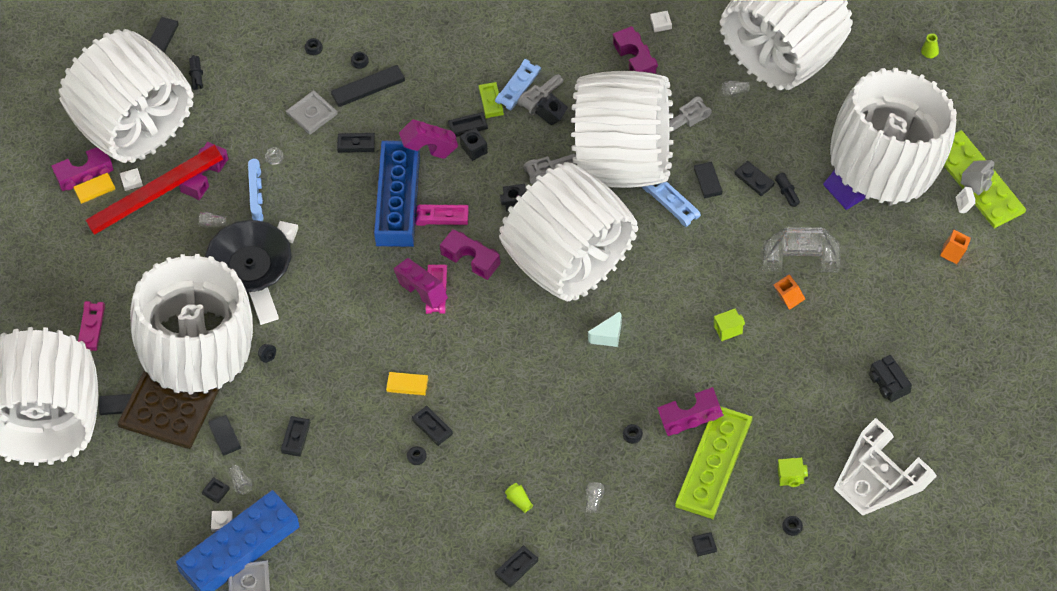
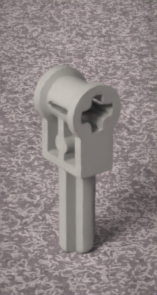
(531, 97)
(691, 113)
(541, 165)

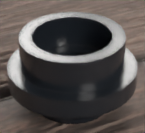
(313, 42)
(359, 56)
(267, 352)
(632, 428)
(419, 459)
(792, 520)

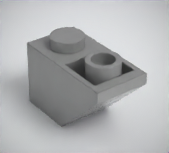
(978, 176)

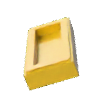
(94, 188)
(407, 383)

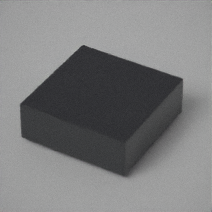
(215, 490)
(704, 544)

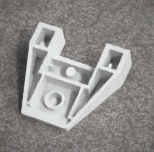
(875, 479)

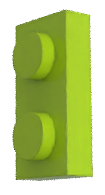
(488, 94)

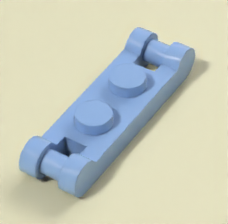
(518, 84)
(254, 185)
(673, 202)

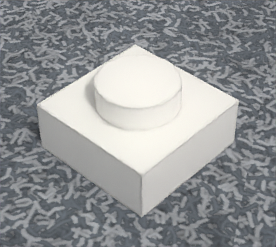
(660, 21)
(131, 179)
(965, 200)
(289, 230)
(219, 519)

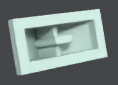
(607, 332)

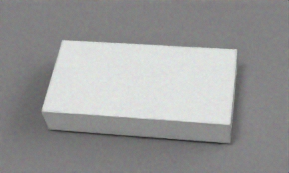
(264, 306)

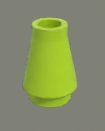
(930, 47)
(518, 497)

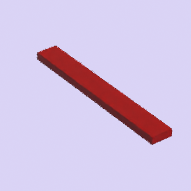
(154, 189)

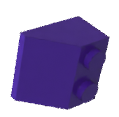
(842, 193)

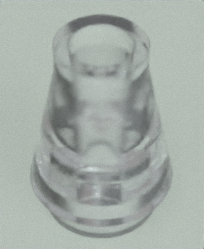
(733, 88)
(211, 220)
(241, 482)
(594, 494)

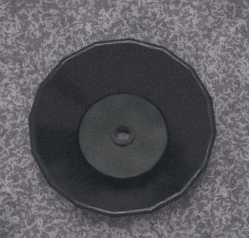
(254, 243)

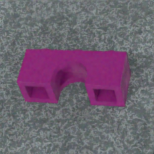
(630, 42)
(439, 140)
(70, 175)
(199, 184)
(459, 245)
(414, 277)
(705, 410)

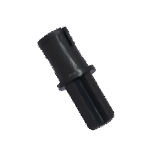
(196, 72)
(787, 189)

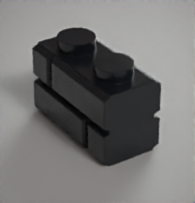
(890, 378)

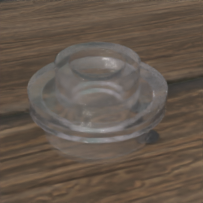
(274, 151)

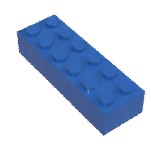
(397, 195)
(238, 543)

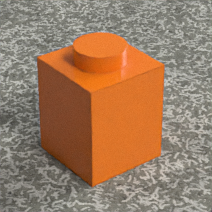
(955, 246)
(789, 292)

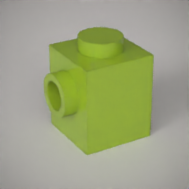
(728, 324)
(791, 472)

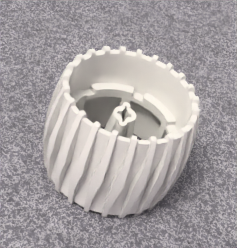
(785, 38)
(125, 95)
(623, 127)
(880, 160)
(568, 231)
(193, 357)
(45, 396)

